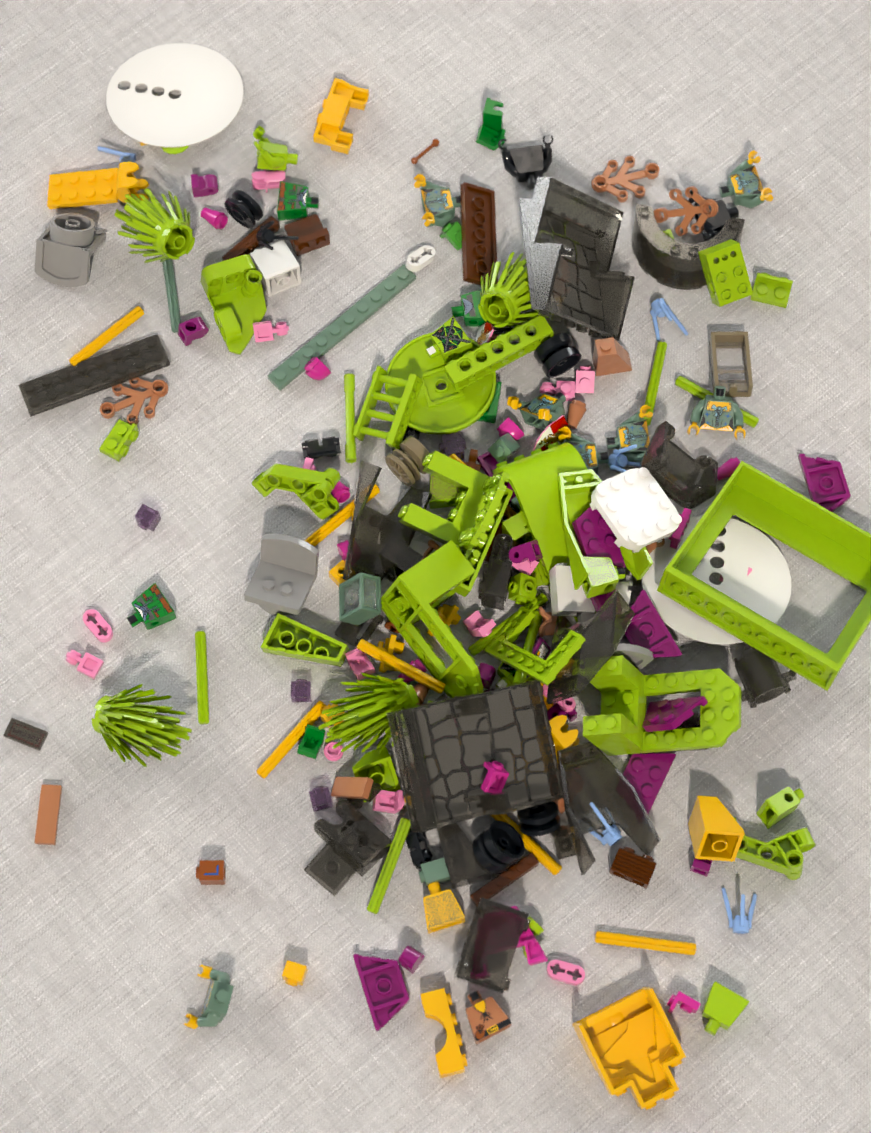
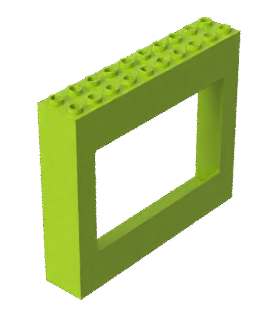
(799, 525)

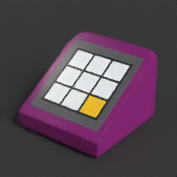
(541, 649)

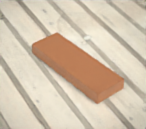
(352, 787)
(48, 814)

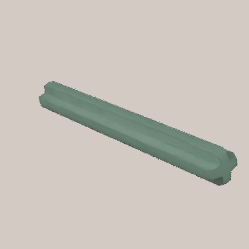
(171, 294)

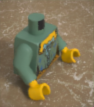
(745, 185)
(437, 202)
(541, 410)
(717, 413)
(632, 432)
(585, 448)
(216, 1000)

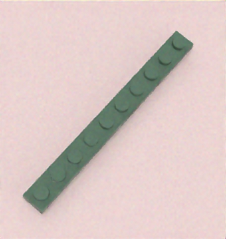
(342, 327)

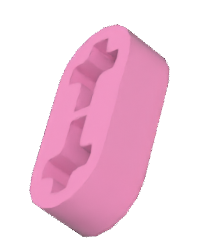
(94, 628)
(564, 977)

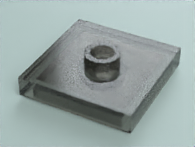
(329, 870)

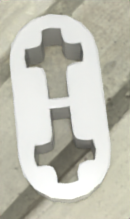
(422, 260)

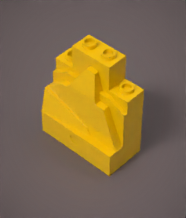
(633, 1047)

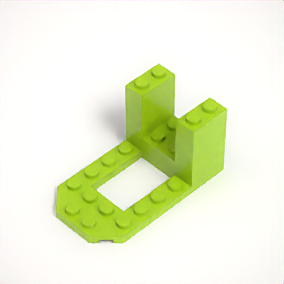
(474, 504)
(416, 597)
(623, 709)

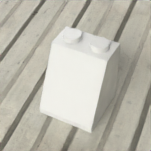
(277, 267)

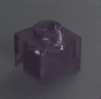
(147, 518)
(301, 691)
(320, 798)

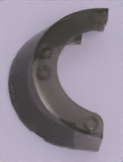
(673, 261)

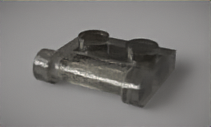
(349, 631)

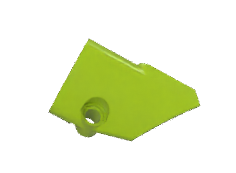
(235, 299)

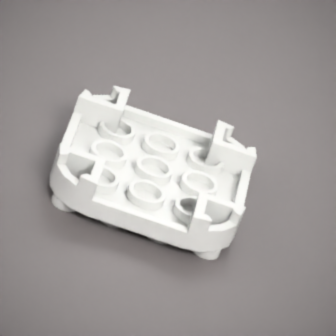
(635, 509)

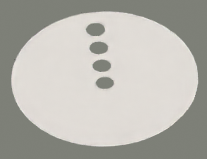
(207, 103)
(763, 590)

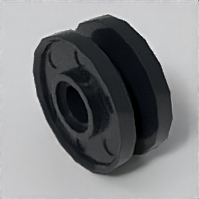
(243, 209)
(539, 819)

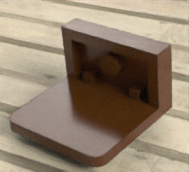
(310, 234)

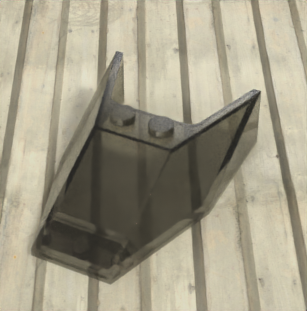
(372, 529)
(602, 638)
(593, 778)

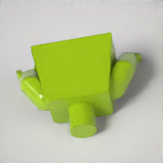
(272, 155)

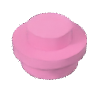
(333, 754)

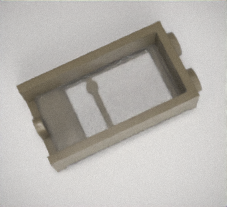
(731, 363)

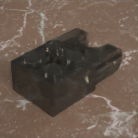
(497, 574)
(350, 835)

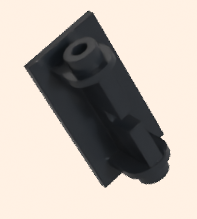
(313, 450)
(422, 853)

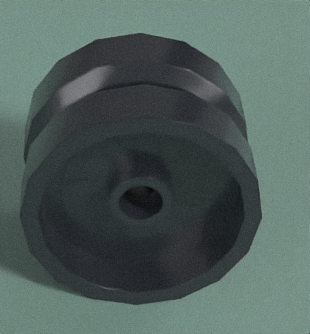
(557, 355)
(498, 847)

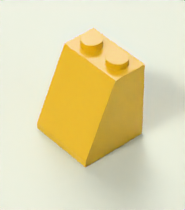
(714, 830)

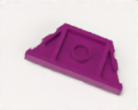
(825, 481)
(596, 537)
(649, 629)
(670, 713)
(647, 775)
(382, 987)

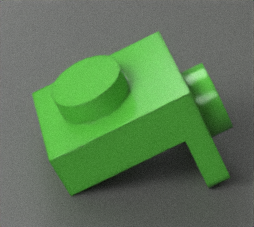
(453, 234)

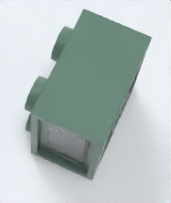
(359, 599)

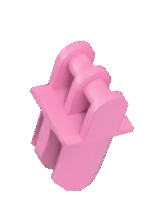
(267, 179)

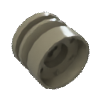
(408, 462)

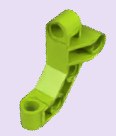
(309, 485)
(785, 852)

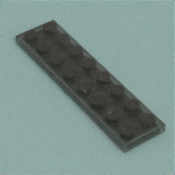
(94, 375)

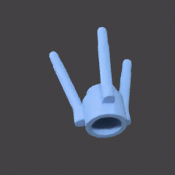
(124, 157)
(661, 310)
(618, 461)
(611, 833)
(740, 924)

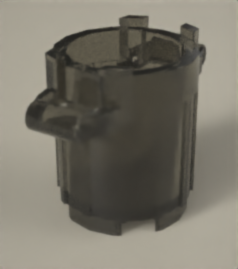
(761, 677)

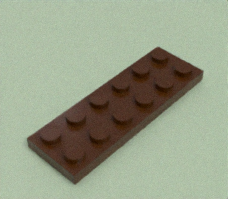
(478, 232)

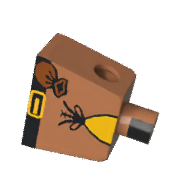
(485, 1017)

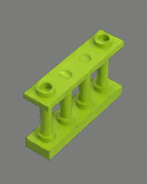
(399, 420)

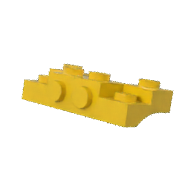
(334, 114)

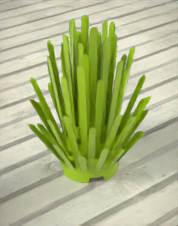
(167, 233)
(505, 301)
(369, 711)
(123, 718)

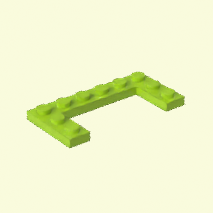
(526, 662)

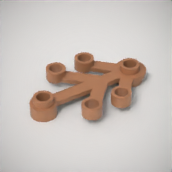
(623, 179)
(688, 210)
(136, 398)

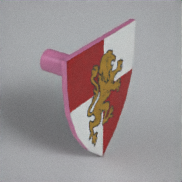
(485, 334)
(551, 434)

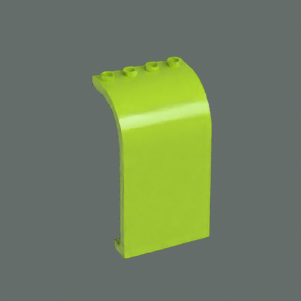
(538, 495)

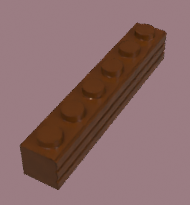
(250, 242)
(505, 879)

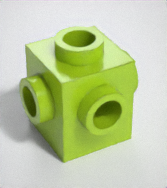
(522, 588)

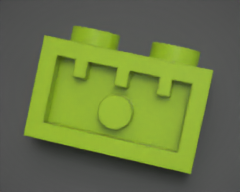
(771, 290)
(119, 440)

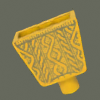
(441, 909)

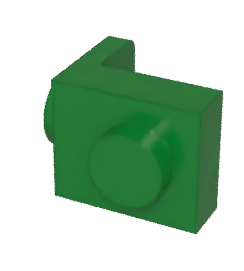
(489, 138)
(311, 742)

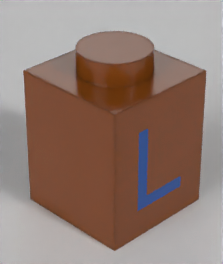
(211, 872)

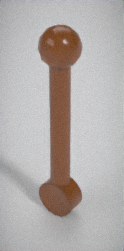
(435, 143)

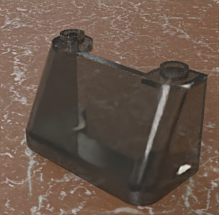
(678, 474)
(491, 945)

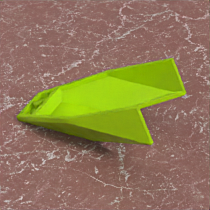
(576, 498)

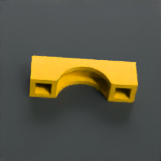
(436, 1007)

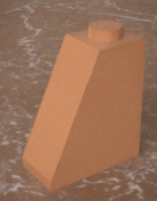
(610, 357)

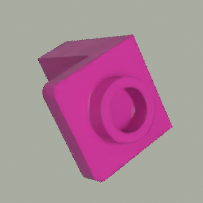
(495, 777)
(687, 1003)

